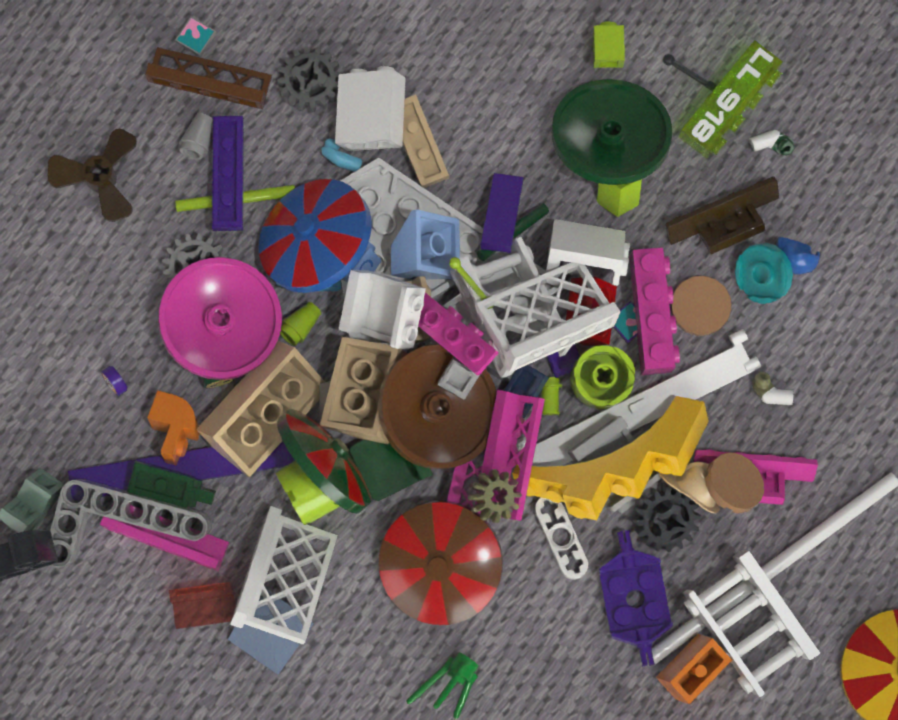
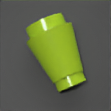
(299, 324)

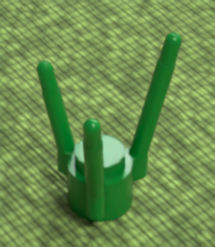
(461, 670)

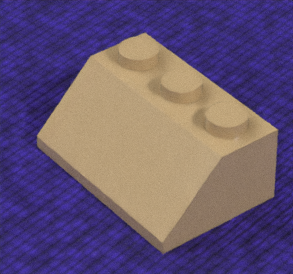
(355, 389)

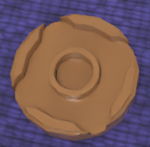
(701, 305)
(734, 482)

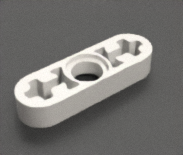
(562, 561)

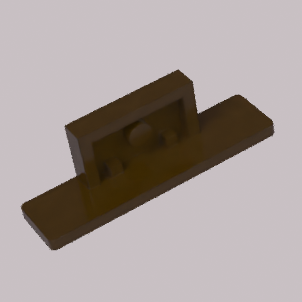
(726, 219)

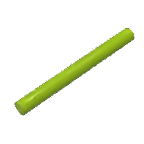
(249, 196)

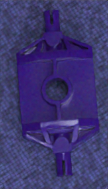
(639, 573)

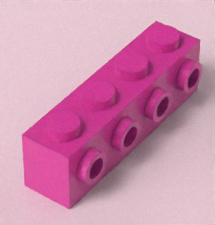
(652, 311)

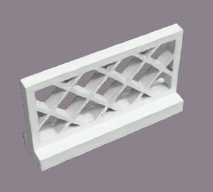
(553, 338)
(258, 570)

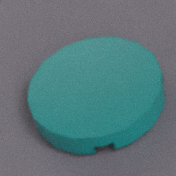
(764, 273)

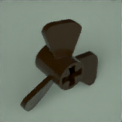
(67, 172)

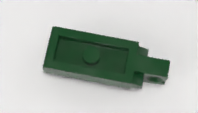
(168, 486)

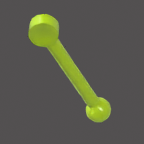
(455, 263)

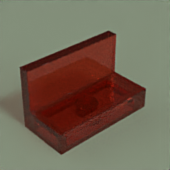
(203, 605)

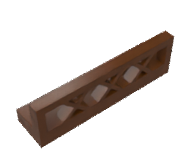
(207, 84)

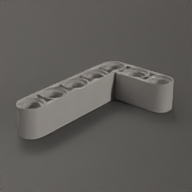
(120, 511)

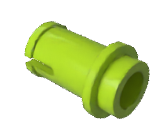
(551, 395)

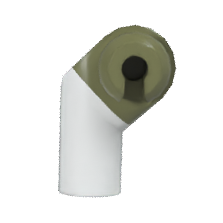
(768, 392)

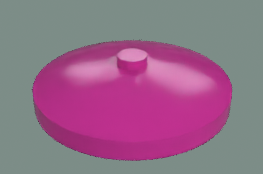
(220, 318)

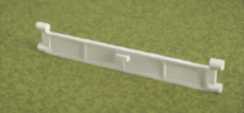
(651, 402)

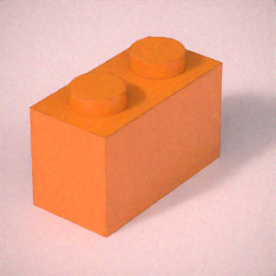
(693, 668)

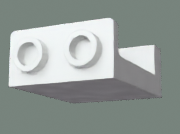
(588, 246)
(382, 308)

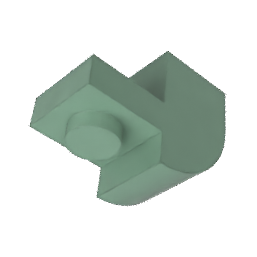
(32, 502)

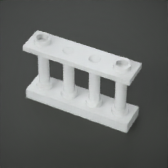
(522, 258)
(781, 619)

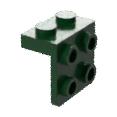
(385, 469)

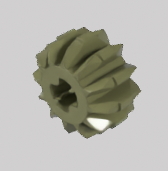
(484, 493)

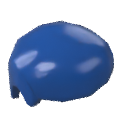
(799, 255)

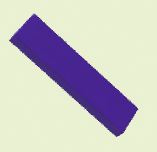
(228, 173)

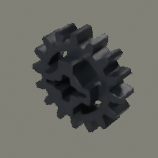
(668, 531)

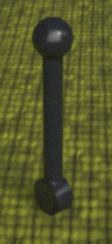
(670, 60)

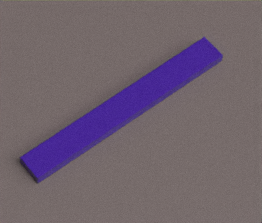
(201, 463)

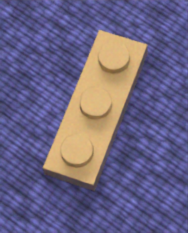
(421, 145)

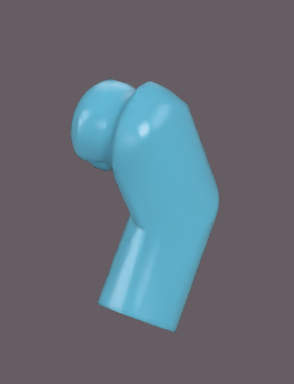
(339, 158)

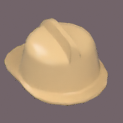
(694, 485)

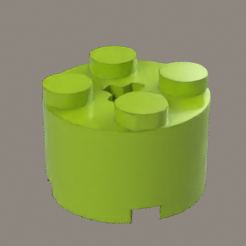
(585, 374)
(304, 495)

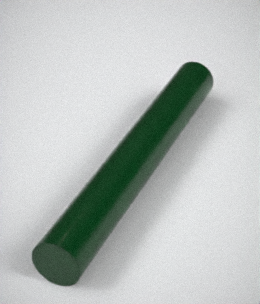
(521, 225)

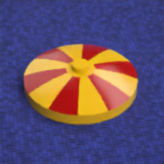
(871, 667)

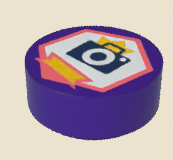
(114, 380)

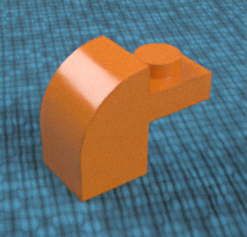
(177, 419)

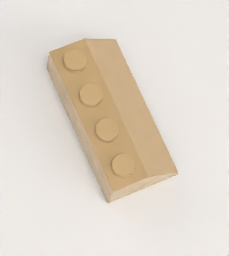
(246, 420)

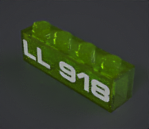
(730, 99)

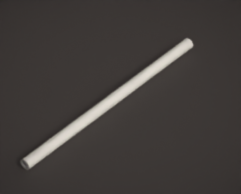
(778, 564)

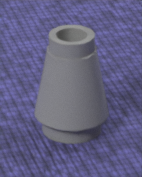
(196, 138)

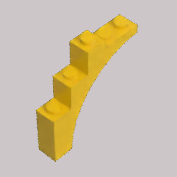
(626, 471)

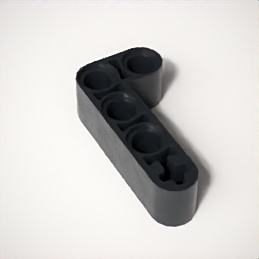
(26, 553)

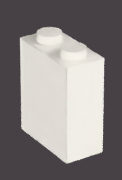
(370, 109)

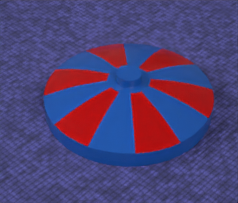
(315, 235)

